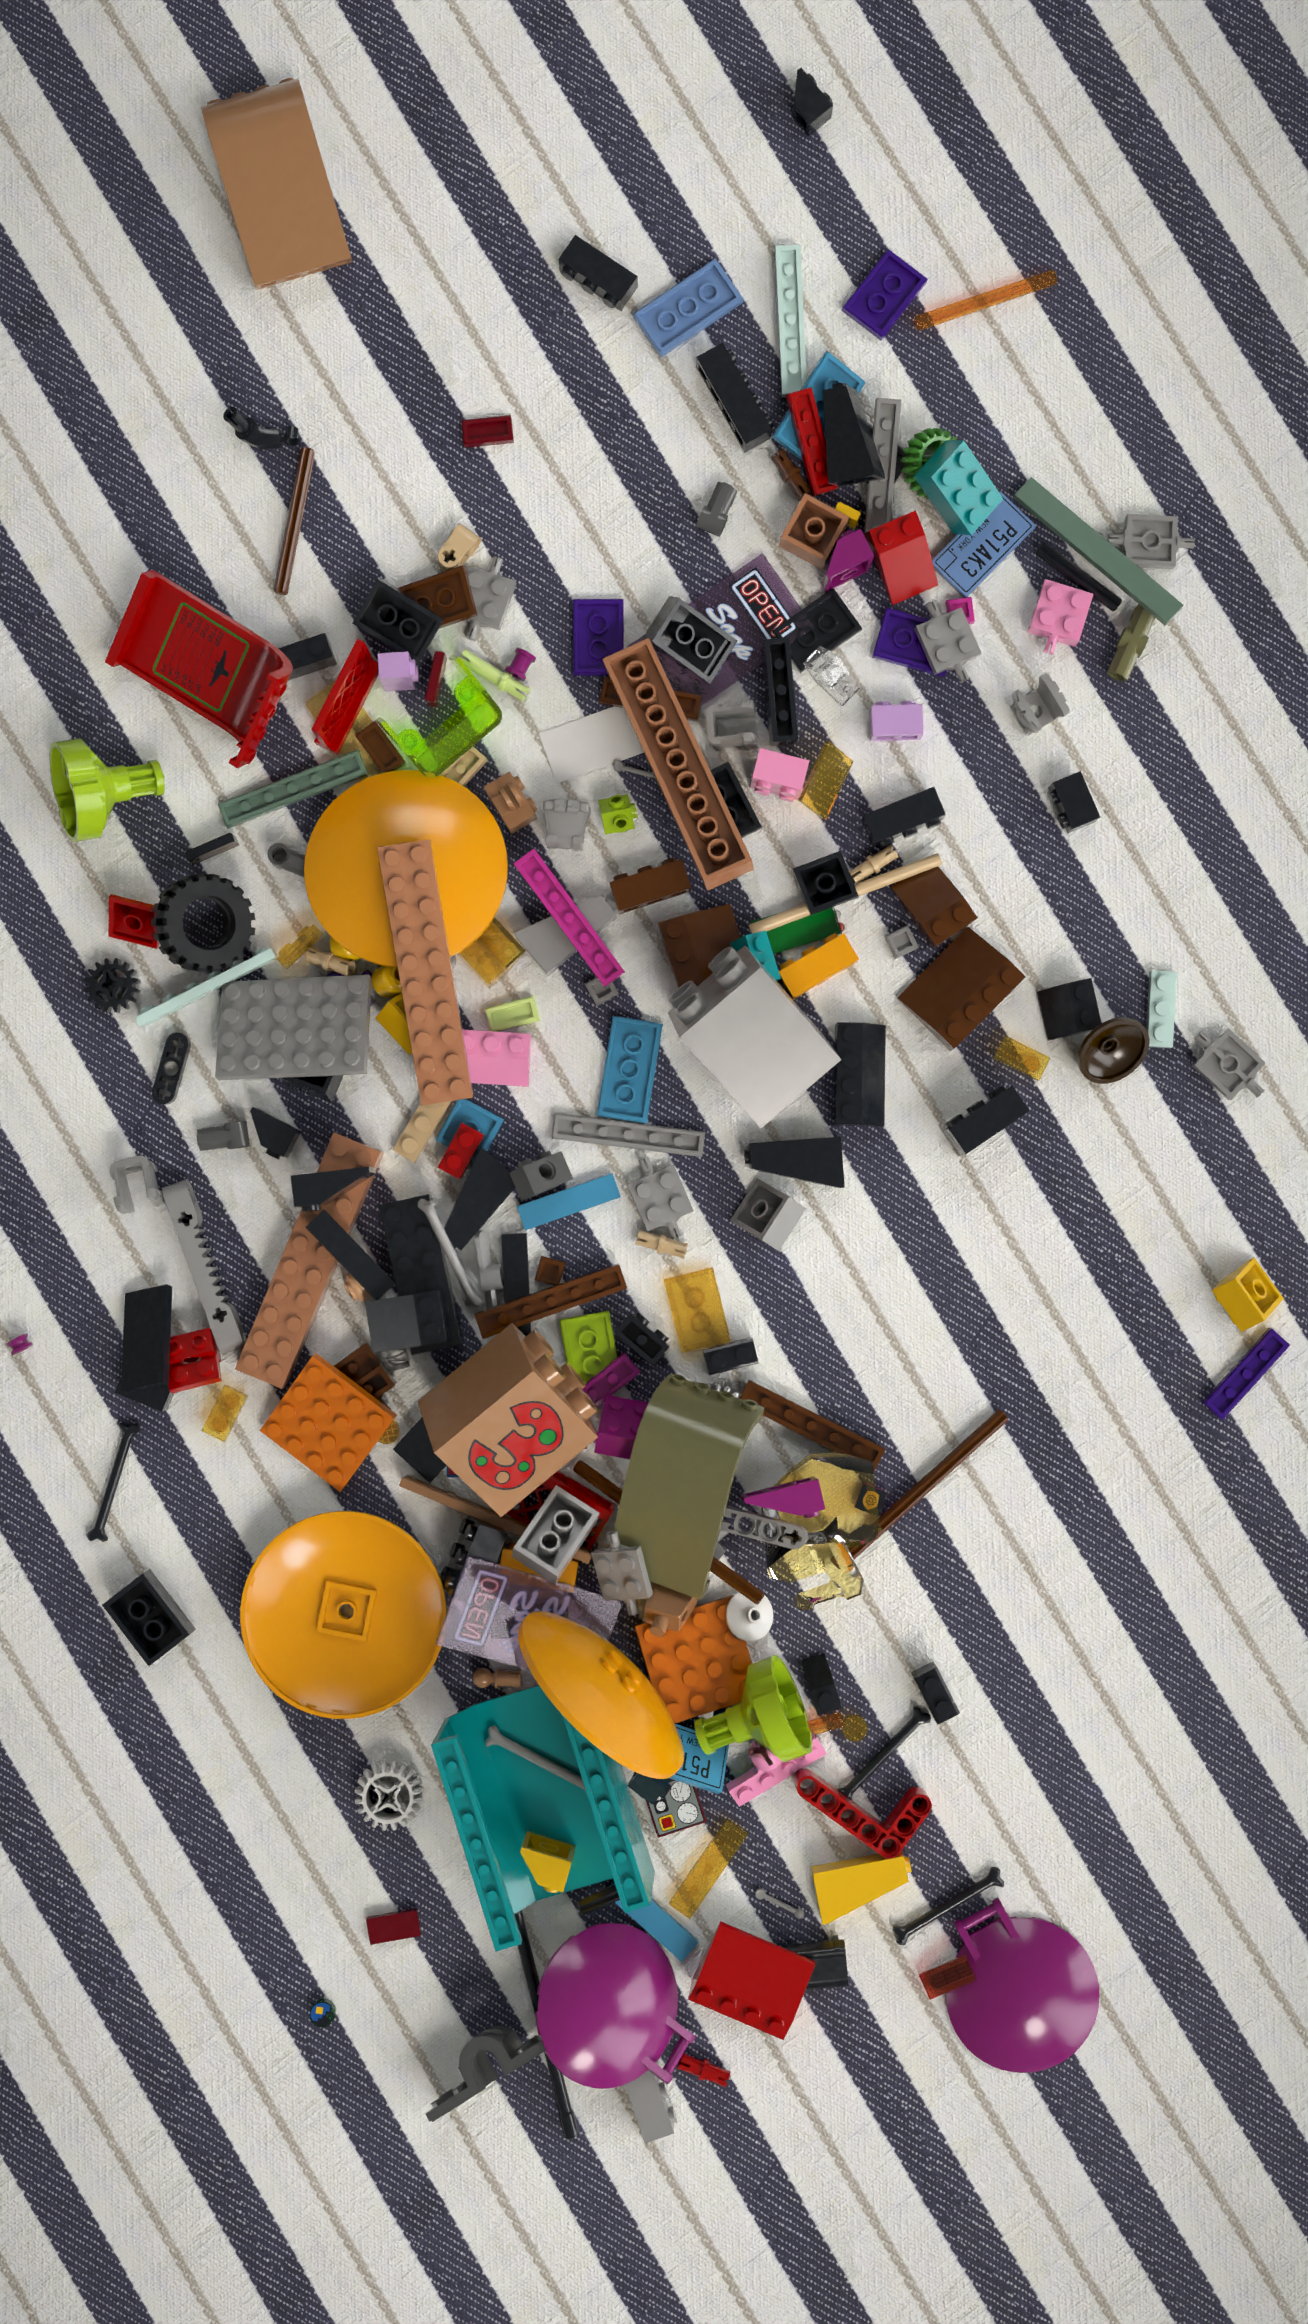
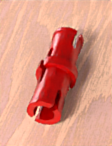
(703, 2070)

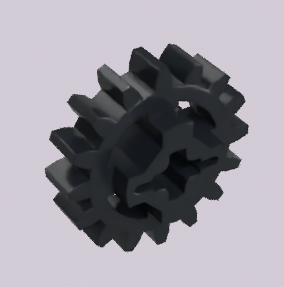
(109, 975)

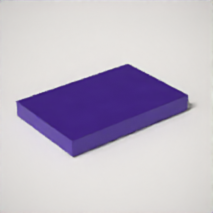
(884, 294)
(596, 634)
(899, 643)

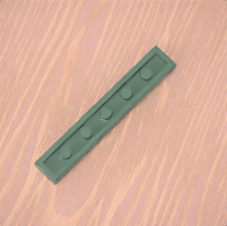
(293, 789)

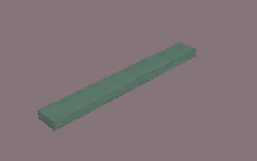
(1098, 551)

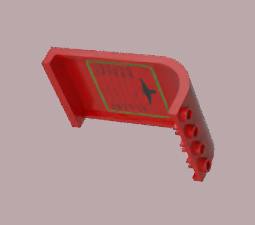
(201, 660)

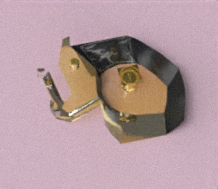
(830, 1531)

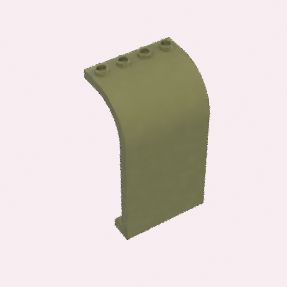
(683, 1479)

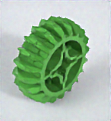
(919, 452)

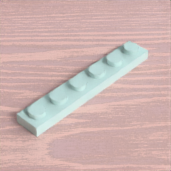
(790, 318)
(196, 991)

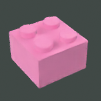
(779, 775)

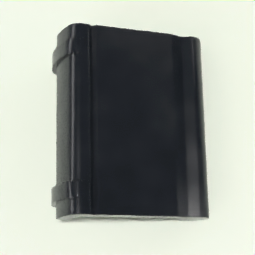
(830, 1963)

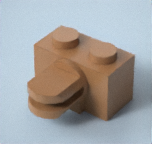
(510, 802)

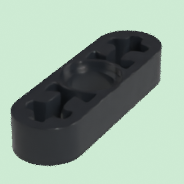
(158, 1084)

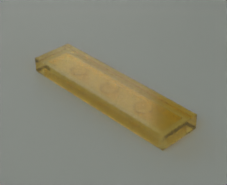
(708, 1868)

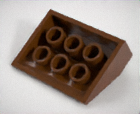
(696, 939)
(960, 988)

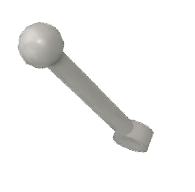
(618, 766)
(760, 1894)

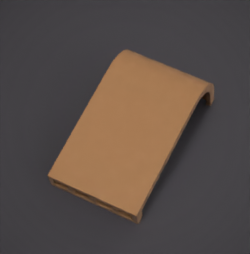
(276, 183)

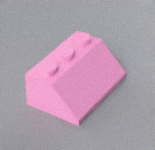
(498, 1057)

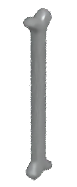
(429, 1209)
(496, 1738)

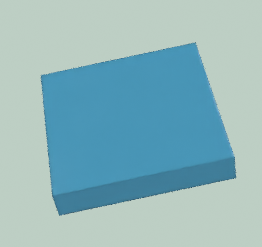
(474, 1117)

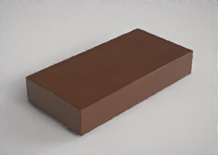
(380, 748)

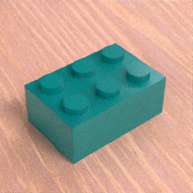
(958, 487)

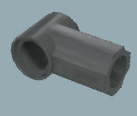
(714, 515)
(294, 860)
(230, 1136)

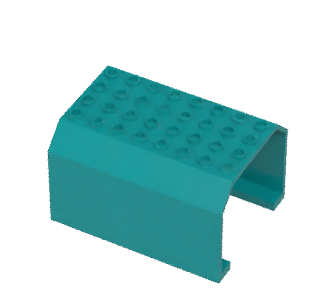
(503, 1796)

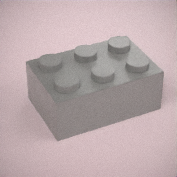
(555, 1534)

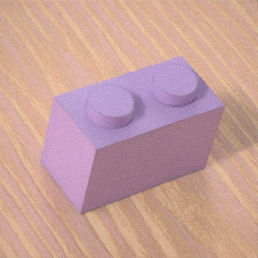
(397, 671)
(896, 721)

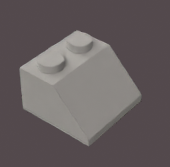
(768, 1214)

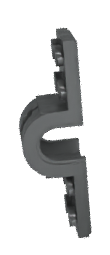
(477, 2068)

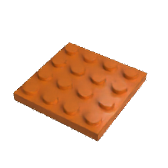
(328, 1422)
(699, 1665)

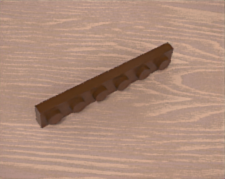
(551, 1300)
(811, 1424)

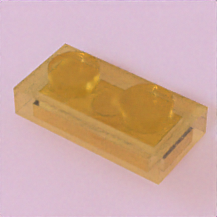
(292, 952)
(1021, 1058)
(225, 1413)

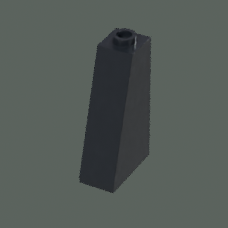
(849, 442)
(804, 1159)
(479, 1198)

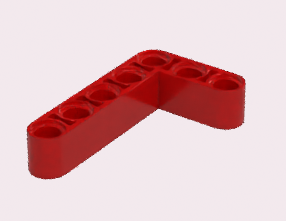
(860, 1817)

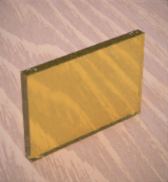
(825, 780)

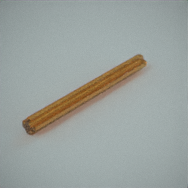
(985, 300)

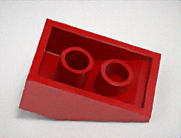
(902, 557)

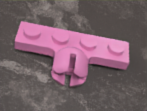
(769, 1771)

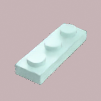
(1161, 1008)

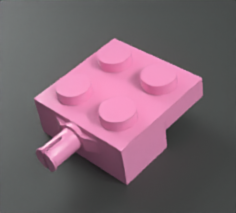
(1060, 614)

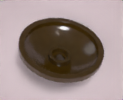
(1113, 1050)

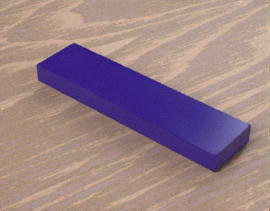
(1245, 1373)

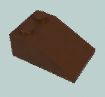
(934, 905)

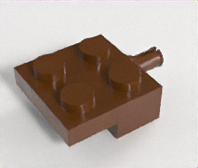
(367, 1371)

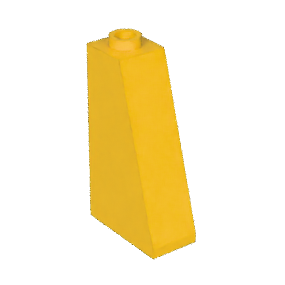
(855, 1882)

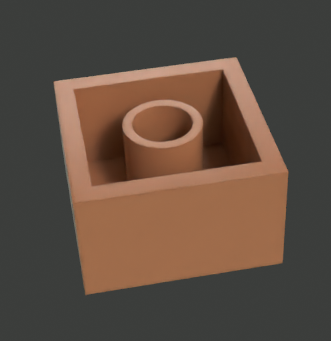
(813, 531)

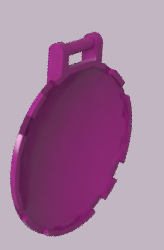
(1030, 1995)
(610, 2007)

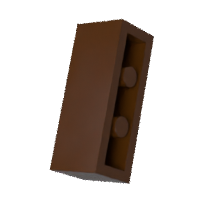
(650, 885)

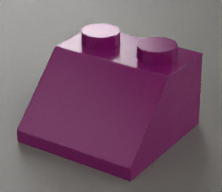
(849, 560)

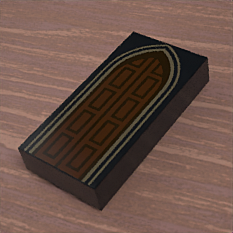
(211, 848)

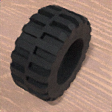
(236, 922)

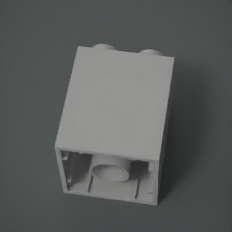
(751, 1034)

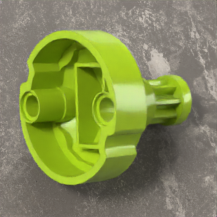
(89, 788)
(768, 1712)

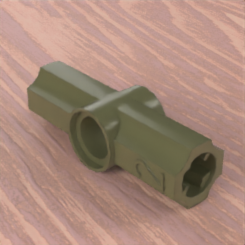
(1131, 644)

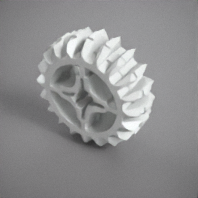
(395, 1802)

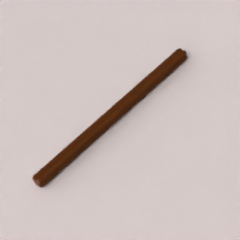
(935, 1476)
(717, 1567)

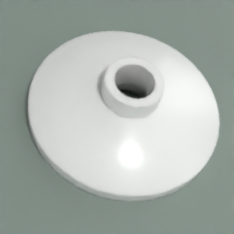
(740, 1621)

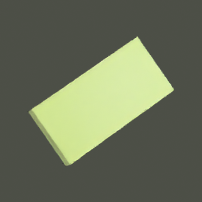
(512, 1014)

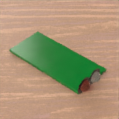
(804, 930)

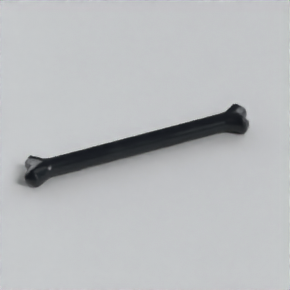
(98, 1531)
(917, 1719)
(991, 1879)

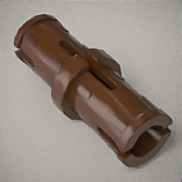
(790, 474)

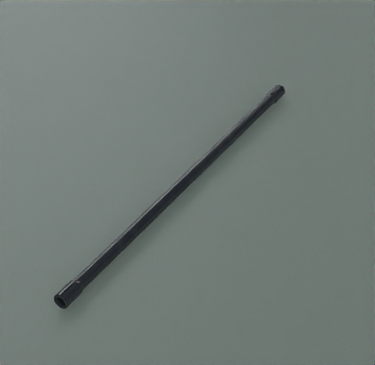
(566, 2113)

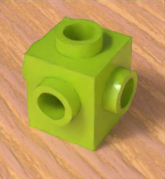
(617, 814)

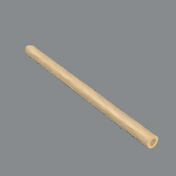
(862, 888)

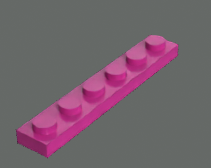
(569, 918)

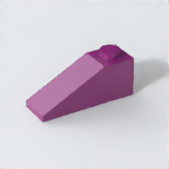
(794, 1497)

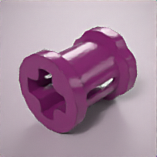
(520, 664)

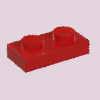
(461, 1151)

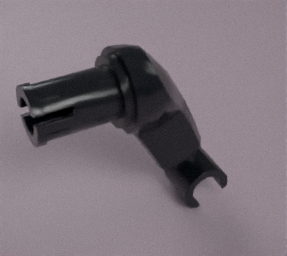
(260, 438)

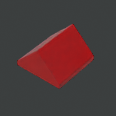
(131, 921)

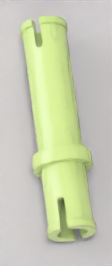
(502, 680)

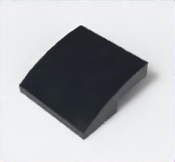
(418, 1452)

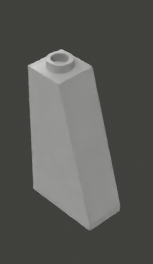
(548, 942)

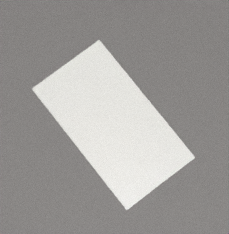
(590, 743)

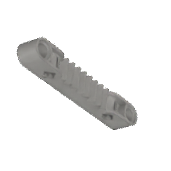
(228, 1331)

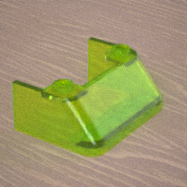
(454, 736)

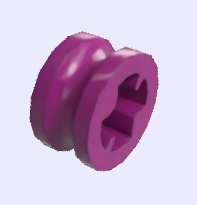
(19, 1344)

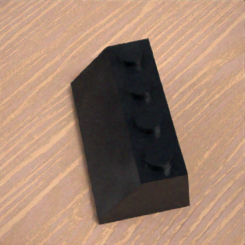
(859, 1074)

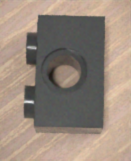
(528, 1177)

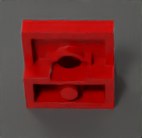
(193, 1360)

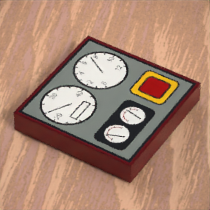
(677, 1810)

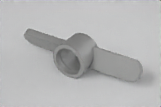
(490, 1275)

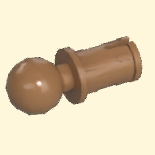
(483, 1678)

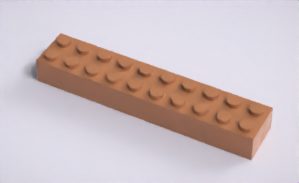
(678, 764)
(425, 972)
(303, 1275)

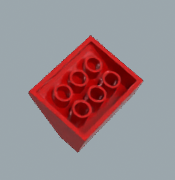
(751, 1980)

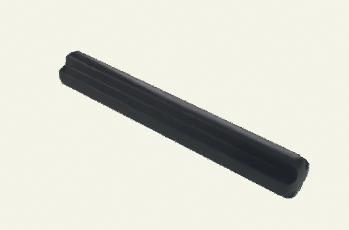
(1078, 576)

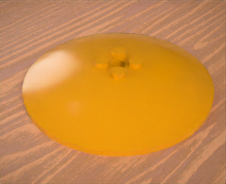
(394, 809)
(312, 1651)
(601, 1694)

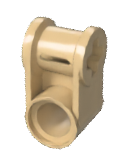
(460, 546)

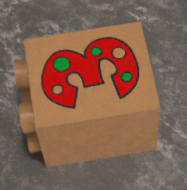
(509, 1418)

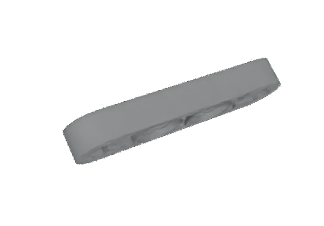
(757, 1531)

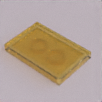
(697, 1310)

